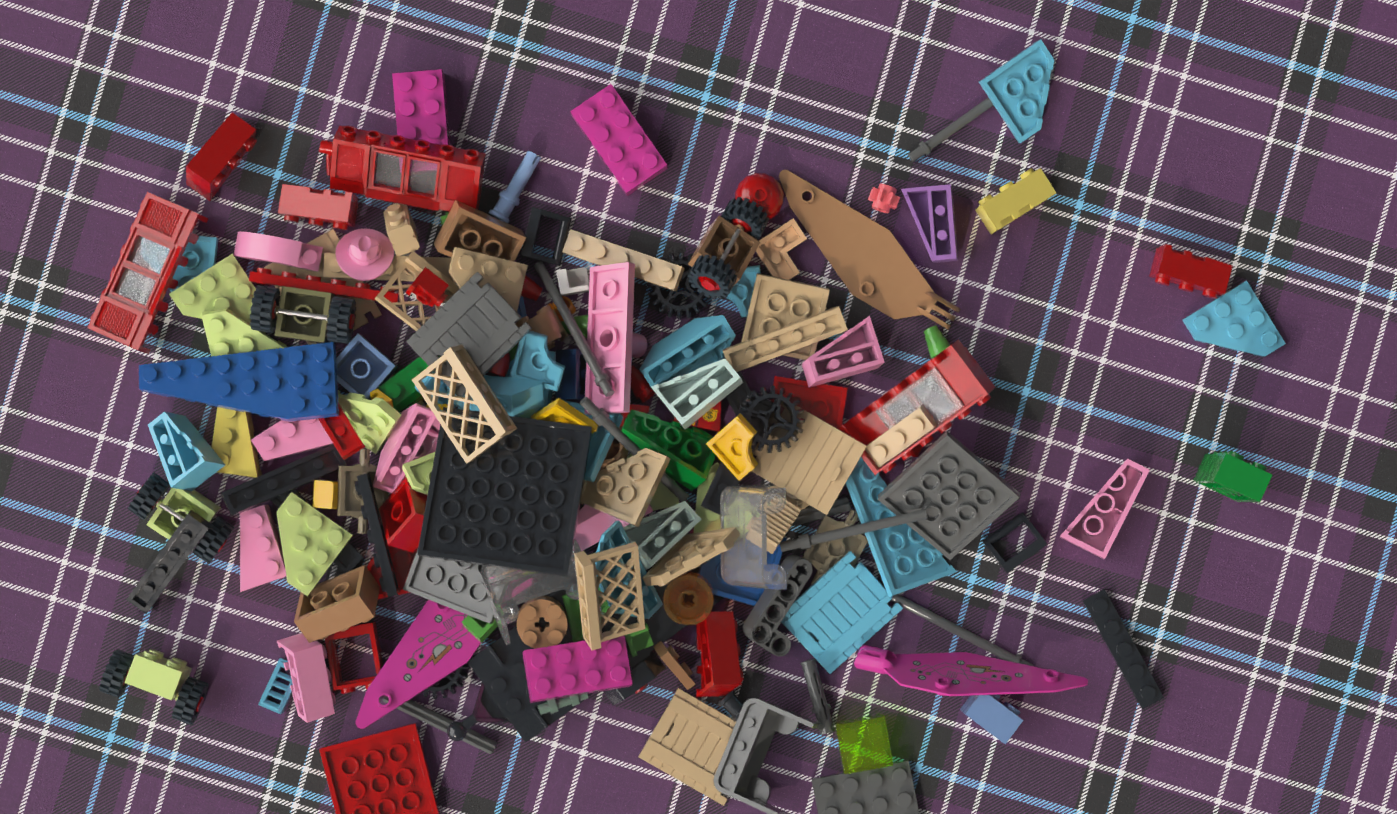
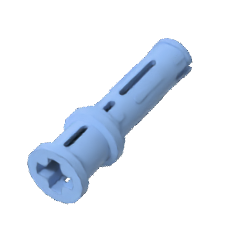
(510, 197)

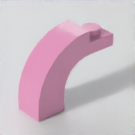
(277, 250)

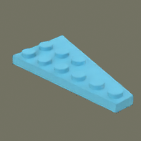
(899, 551)

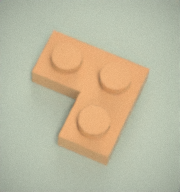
(774, 250)

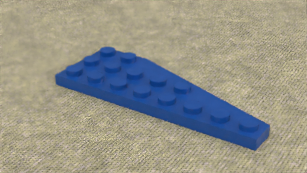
(274, 383)

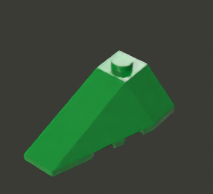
(686, 447)

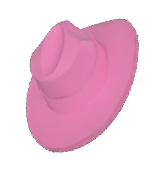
(364, 254)

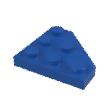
(712, 572)

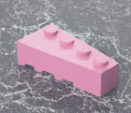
(1104, 515)

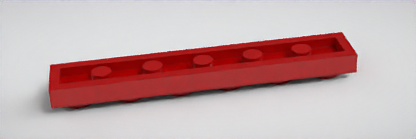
(314, 283)

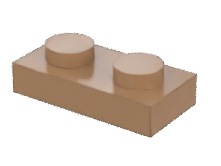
(670, 658)

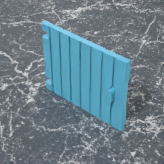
(840, 612)

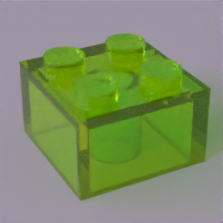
(863, 744)

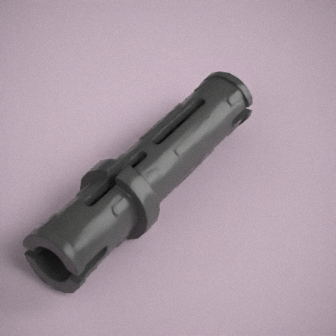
(817, 696)

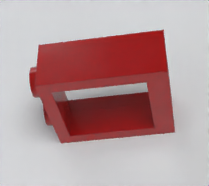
(361, 629)

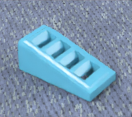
(264, 702)

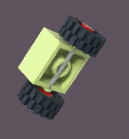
(174, 509)
(158, 676)

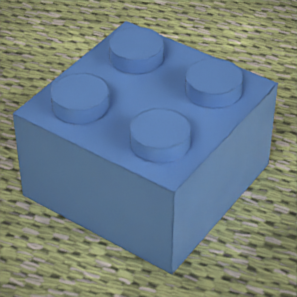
(363, 367)
(992, 715)

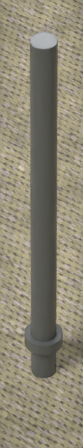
(924, 148)
(601, 378)
(958, 630)

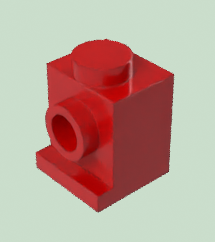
(428, 288)

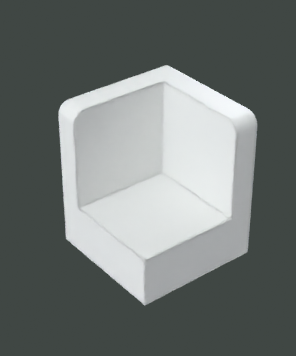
(573, 281)

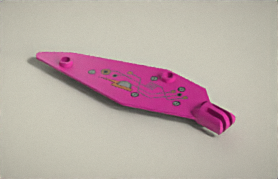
(427, 653)
(964, 673)

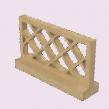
(413, 265)
(481, 395)
(591, 602)

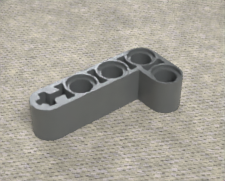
(782, 603)

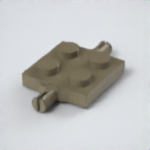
(348, 501)
(827, 554)

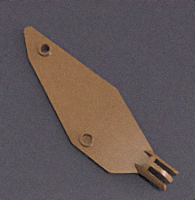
(864, 254)

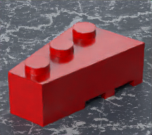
(1190, 271)

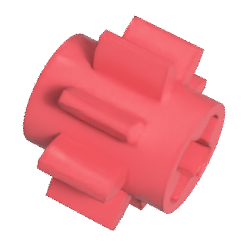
(884, 198)

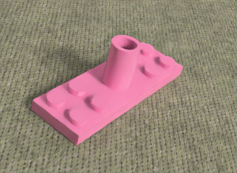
(612, 334)

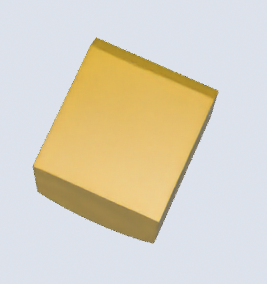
(325, 494)

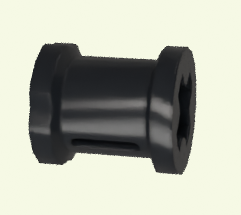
(731, 704)

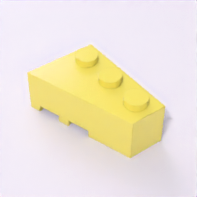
(1014, 200)
(233, 443)

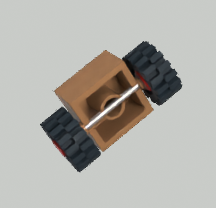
(727, 248)

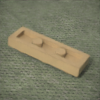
(900, 436)

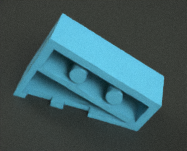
(183, 451)

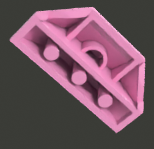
(410, 439)

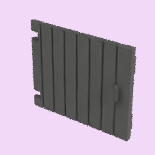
(470, 318)

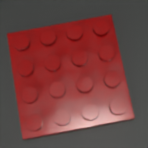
(380, 774)

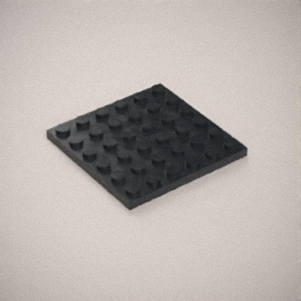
(511, 502)

